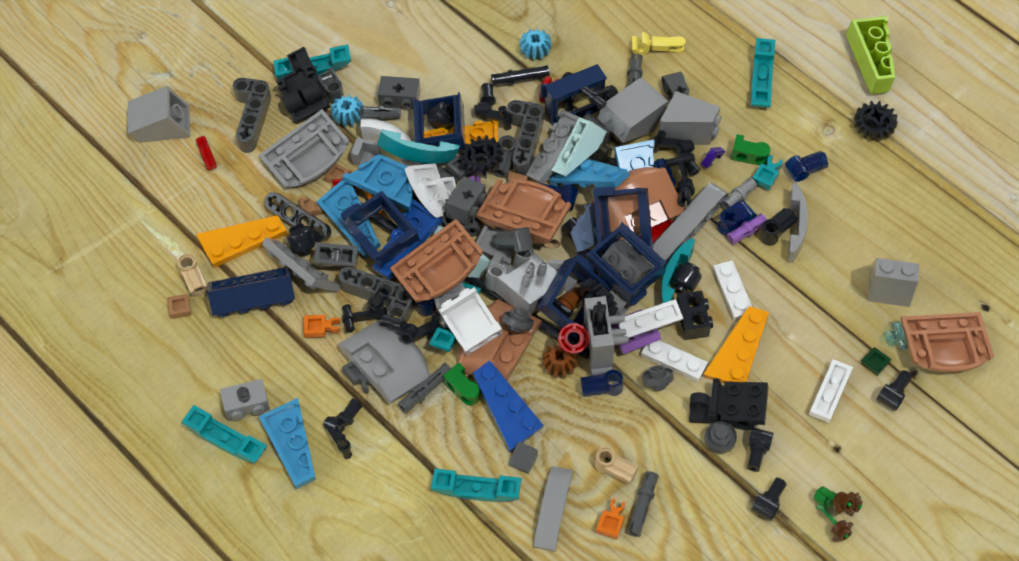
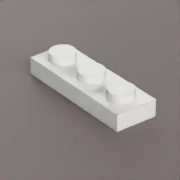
(732, 289)
(651, 319)
(675, 359)
(830, 391)

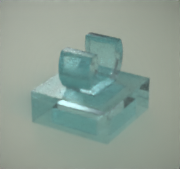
(896, 336)

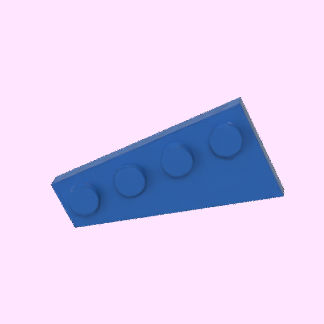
(425, 225)
(511, 413)

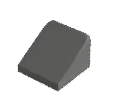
(523, 457)

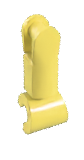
(657, 43)

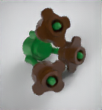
(842, 502)

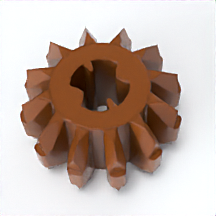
(559, 367)

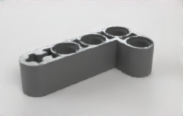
(257, 99)
(531, 120)
(354, 282)

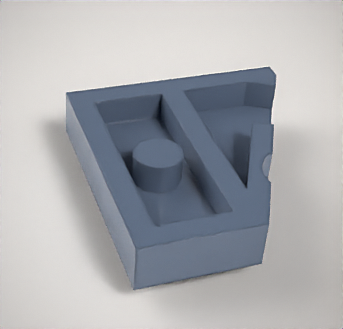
(585, 231)

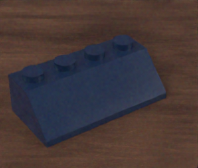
(250, 291)

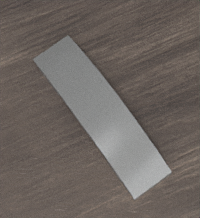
(797, 204)
(552, 508)

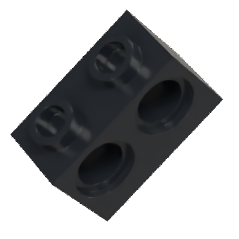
(694, 315)

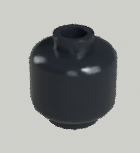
(440, 115)
(301, 239)
(686, 277)

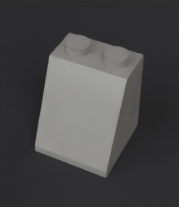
(633, 111)
(158, 116)
(691, 119)
(892, 282)

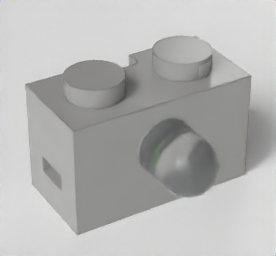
(245, 399)

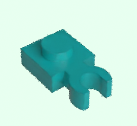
(767, 175)

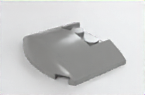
(306, 151)
(386, 360)

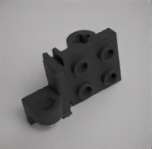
(302, 88)
(735, 403)

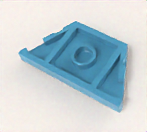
(386, 176)

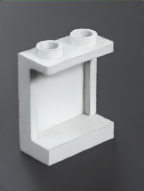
(470, 320)

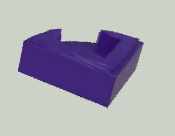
(716, 152)

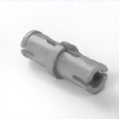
(739, 193)

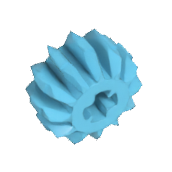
(535, 44)
(346, 110)

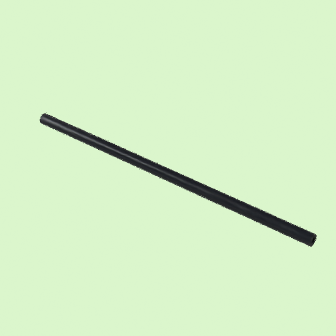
(477, 282)

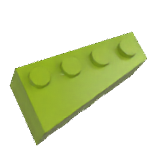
(873, 52)

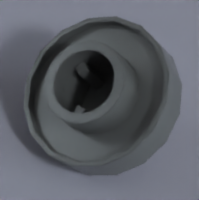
(518, 319)
(658, 377)
(720, 437)

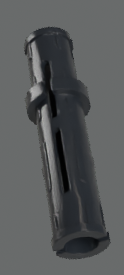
(511, 77)

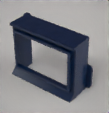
(569, 86)
(421, 108)
(602, 212)
(359, 213)
(583, 270)
(634, 293)

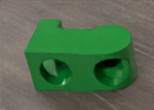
(750, 152)
(464, 389)

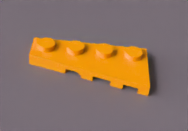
(471, 131)
(236, 240)
(739, 350)

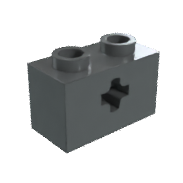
(398, 91)
(465, 200)
(335, 256)
(626, 262)

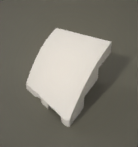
(431, 188)

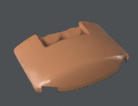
(662, 199)
(524, 205)
(438, 263)
(947, 341)
(502, 351)

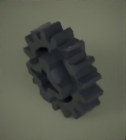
(877, 122)
(481, 155)
(590, 289)

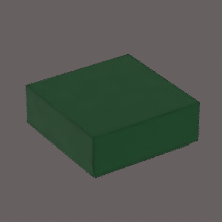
(875, 361)

